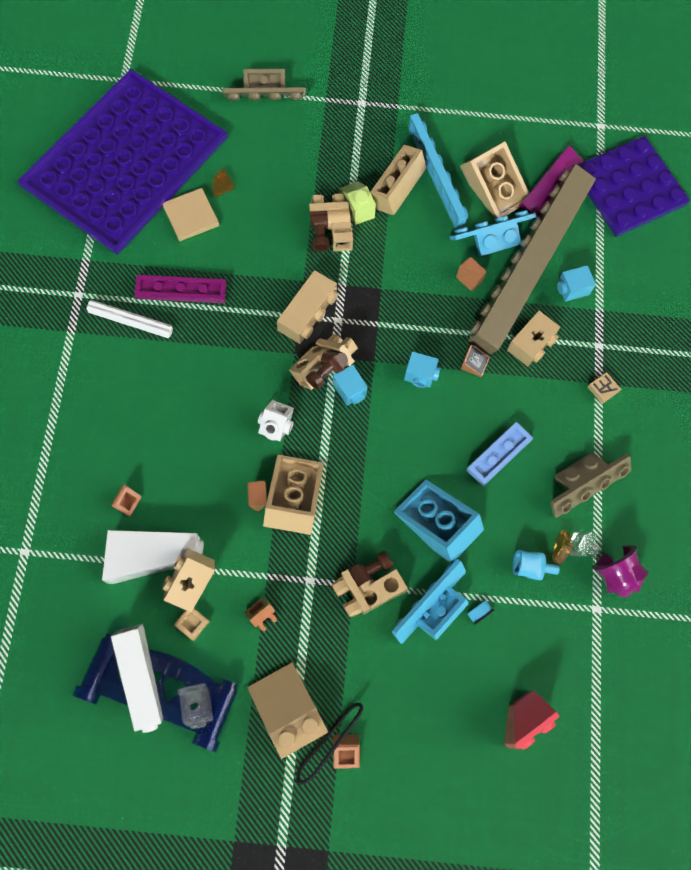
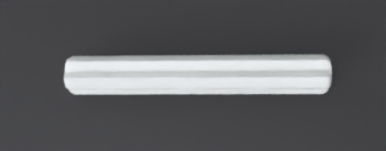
(129, 318)

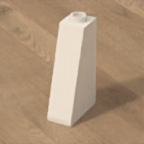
(144, 553)
(137, 677)

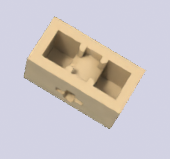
(538, 328)
(187, 593)

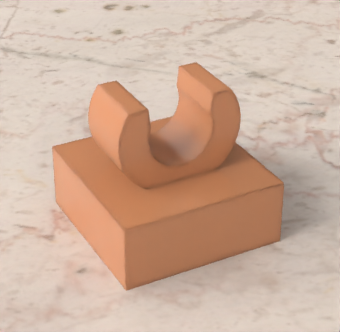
(259, 612)

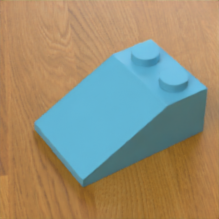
(440, 520)

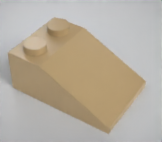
(496, 180)
(293, 494)
(287, 710)

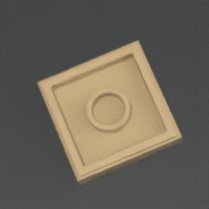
(190, 214)

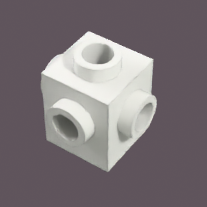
(275, 421)

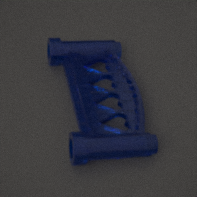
(103, 680)

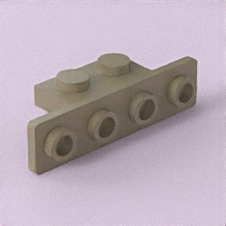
(264, 83)
(586, 479)

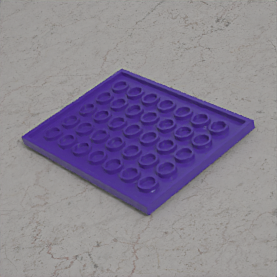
(123, 161)

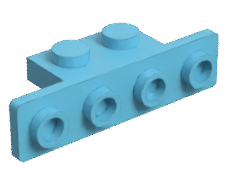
(497, 235)
(436, 608)

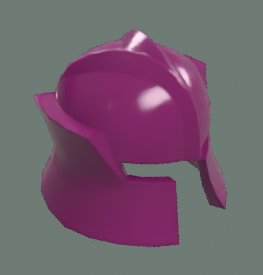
(623, 575)

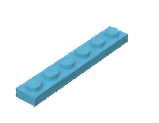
(440, 177)

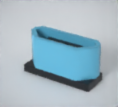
(480, 612)

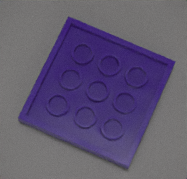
(633, 186)

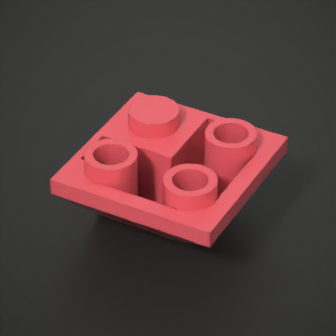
(528, 718)

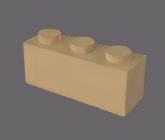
(398, 179)
(307, 307)

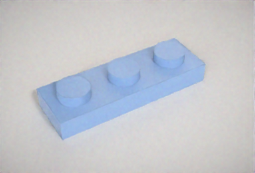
(499, 454)

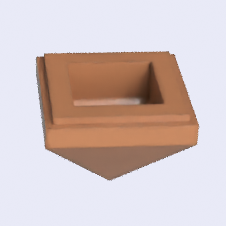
(126, 500)

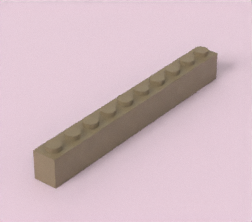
(531, 260)

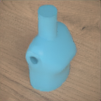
(532, 565)

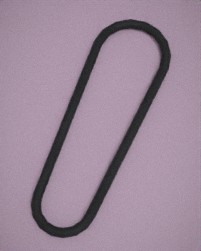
(334, 746)

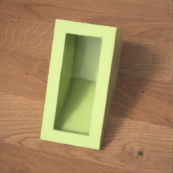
(360, 202)

